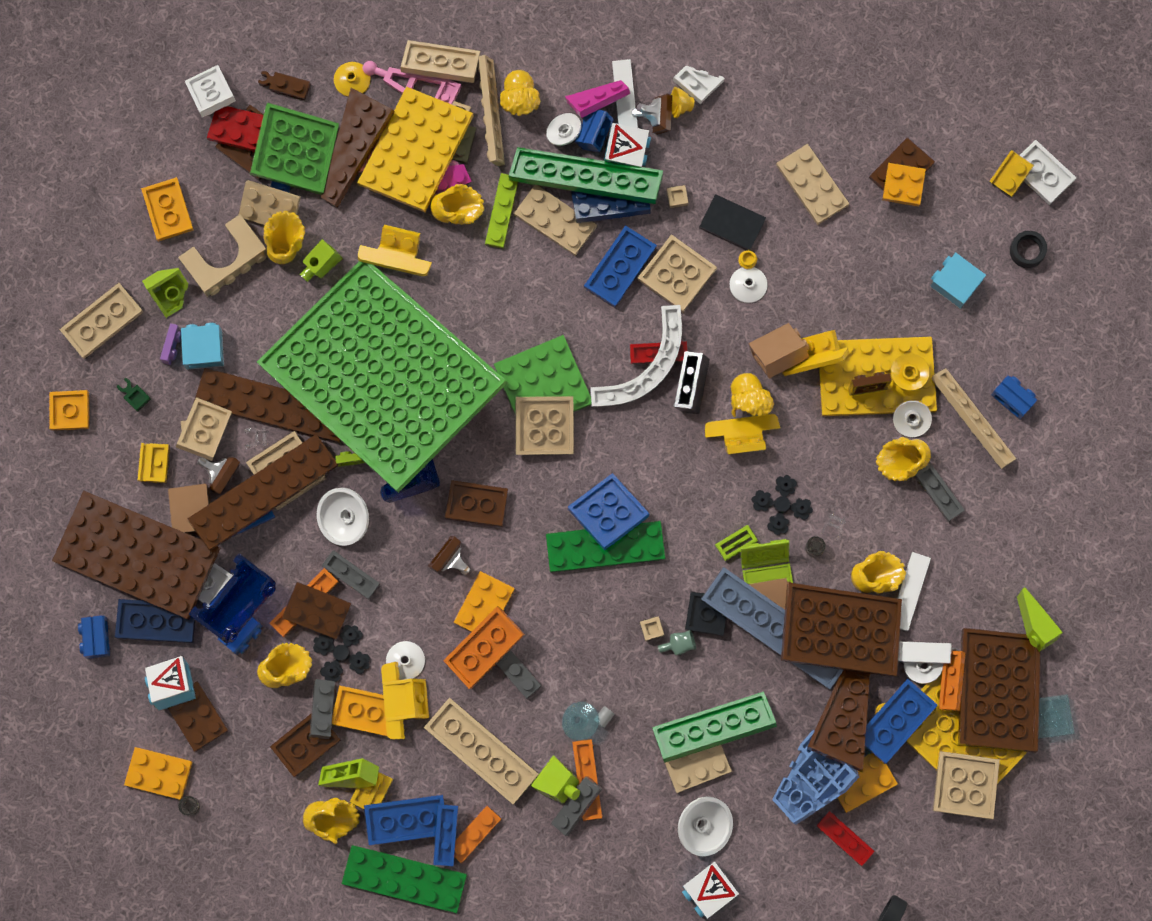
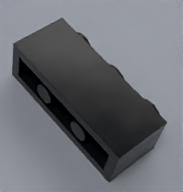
(691, 382)

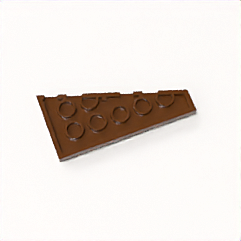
(358, 134)

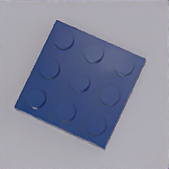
(608, 511)

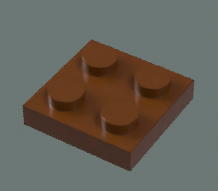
(863, 384)

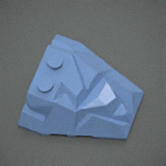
(812, 783)

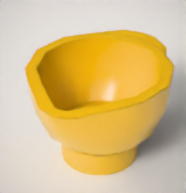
(681, 102)

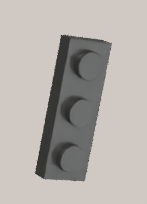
(939, 492)
(351, 575)
(518, 674)
(322, 709)
(575, 809)

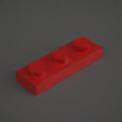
(647, 352)
(845, 838)

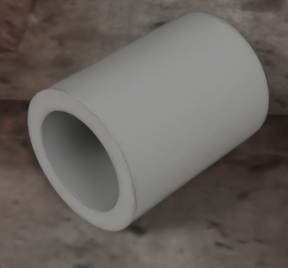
(605, 716)

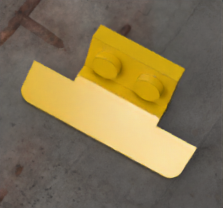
(396, 251)
(822, 352)
(742, 433)
(402, 700)

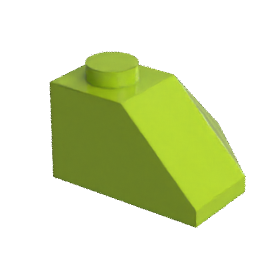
(167, 289)

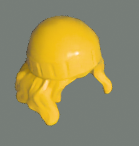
(519, 93)
(457, 205)
(283, 236)
(750, 396)
(903, 458)
(878, 573)
(284, 666)
(331, 818)

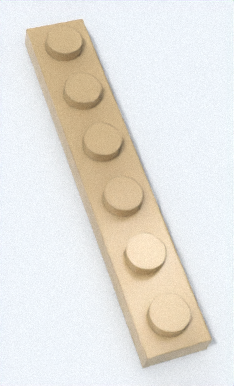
(491, 110)
(973, 418)

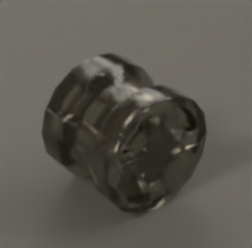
(817, 544)
(193, 806)

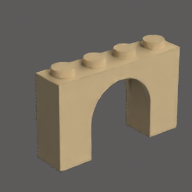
(211, 278)

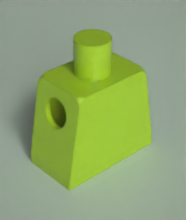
(324, 256)
(557, 782)

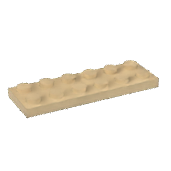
(481, 751)

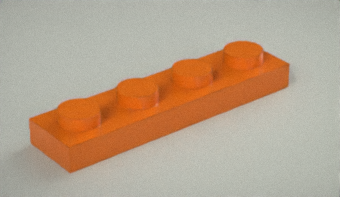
(324, 582)
(586, 767)

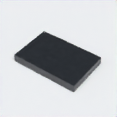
(732, 222)

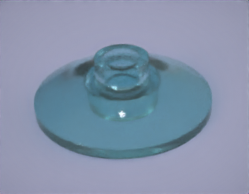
(588, 721)

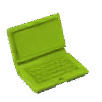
(766, 554)

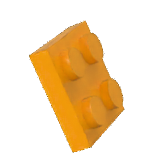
(903, 184)
(69, 410)

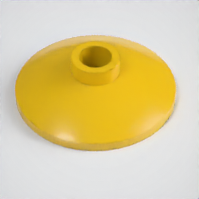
(344, 84)
(912, 363)

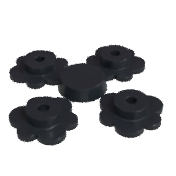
(782, 504)
(341, 653)

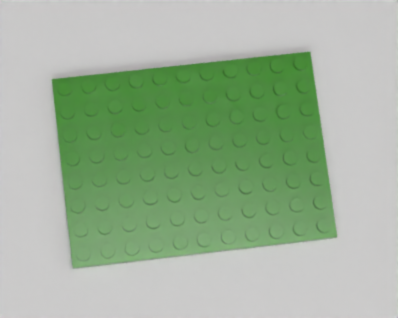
(381, 374)

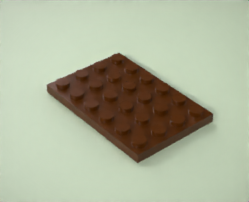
(841, 630)
(999, 691)

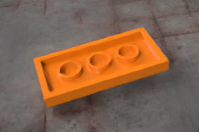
(483, 647)

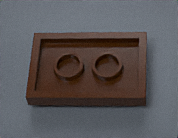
(905, 154)
(476, 503)
(316, 610)
(198, 719)
(300, 750)

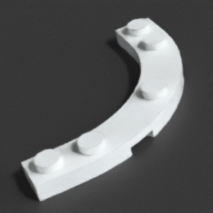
(654, 373)

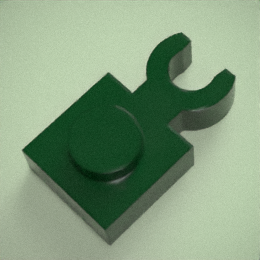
(135, 396)

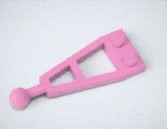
(447, 91)

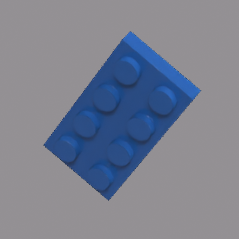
(620, 266)
(897, 720)
(402, 819)

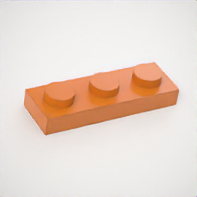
(952, 682)
(475, 833)

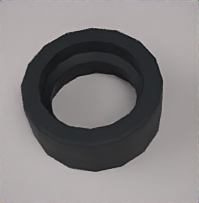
(1032, 235)
(894, 909)

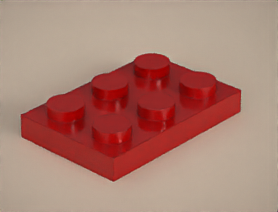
(235, 128)

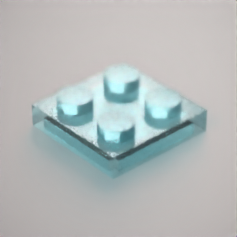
(1055, 717)

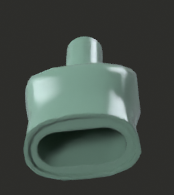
(679, 643)

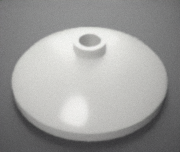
(334, 518)
(714, 827)

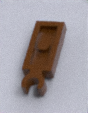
(286, 85)

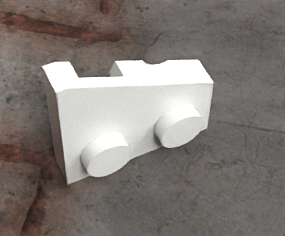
(697, 83)

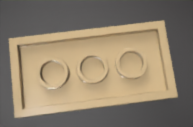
(440, 61)
(812, 184)
(554, 220)
(101, 320)

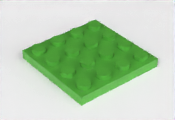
(294, 148)
(544, 372)

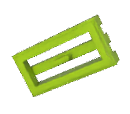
(722, 551)

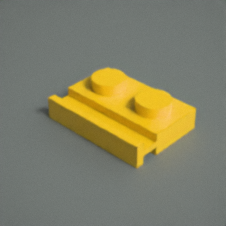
(1011, 173)
(153, 463)
(372, 794)

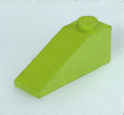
(1037, 623)
(349, 774)

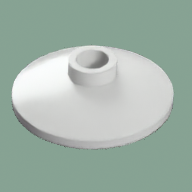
(564, 129)
(747, 293)
(908, 426)
(415, 655)
(921, 675)

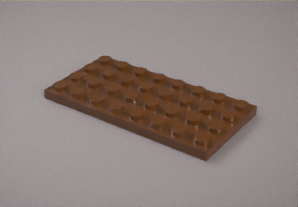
(135, 554)

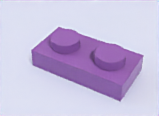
(169, 352)

